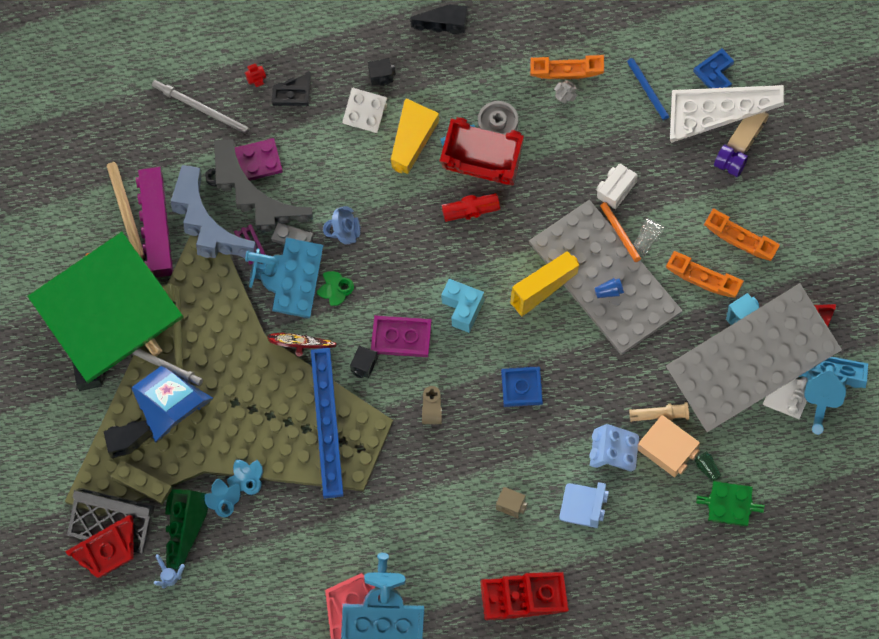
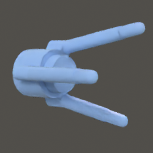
(168, 575)

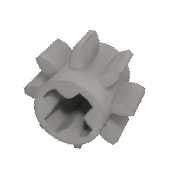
(565, 91)

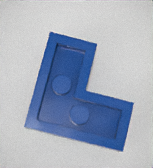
(711, 70)

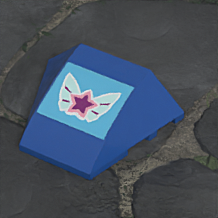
(167, 400)

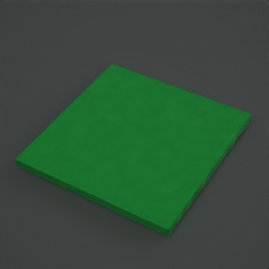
(105, 307)

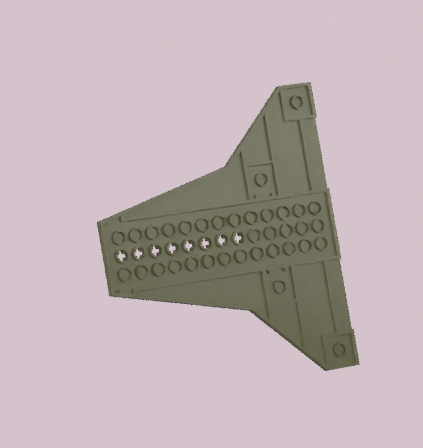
(236, 362)

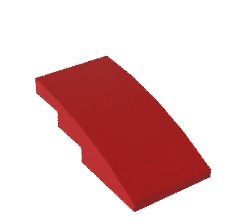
(524, 595)

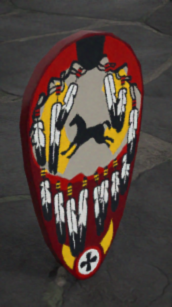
(299, 341)

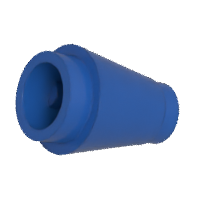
(609, 289)

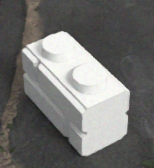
(617, 185)

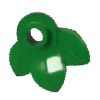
(332, 288)

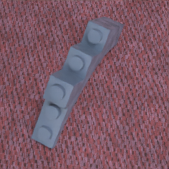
(197, 221)

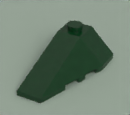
(187, 515)

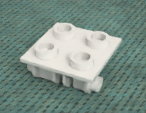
(364, 110)
(789, 398)

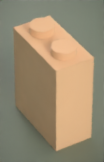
(669, 446)

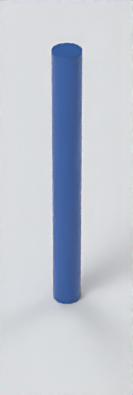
(649, 91)

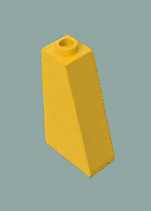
(412, 135)
(543, 283)

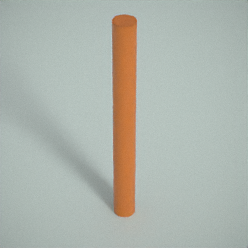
(620, 232)

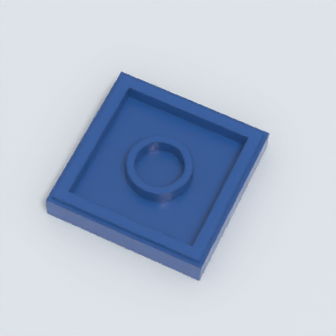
(521, 386)

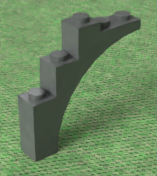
(267, 210)

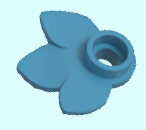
(246, 473)
(222, 495)

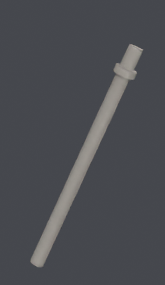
(188, 376)

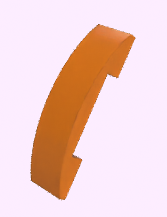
(567, 69)
(740, 237)
(703, 277)

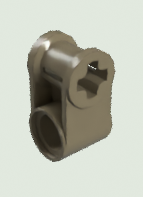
(431, 408)

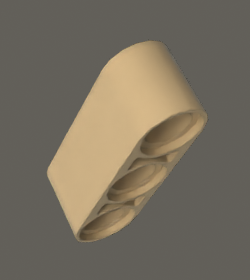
(746, 131)

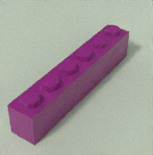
(155, 221)

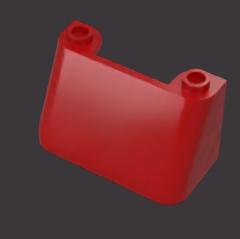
(482, 152)

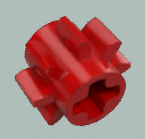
(255, 75)

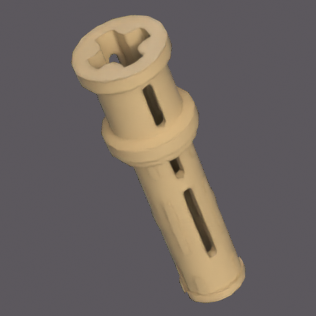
(670, 412)

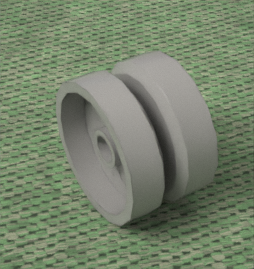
(498, 117)

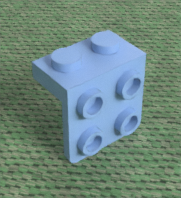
(614, 447)
(583, 504)

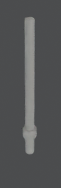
(170, 91)

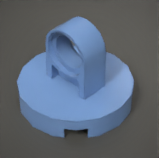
(344, 224)

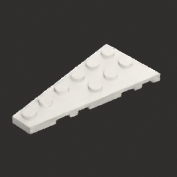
(706, 109)

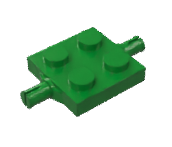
(730, 503)

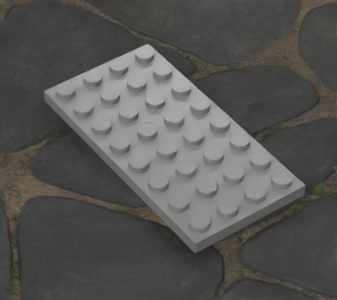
(602, 257)
(753, 357)

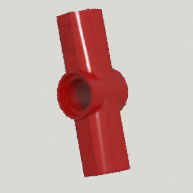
(470, 207)

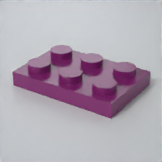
(259, 159)
(401, 336)

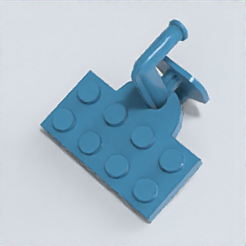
(289, 275)
(828, 382)
(382, 617)

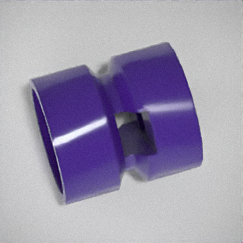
(731, 161)

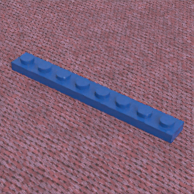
(327, 423)

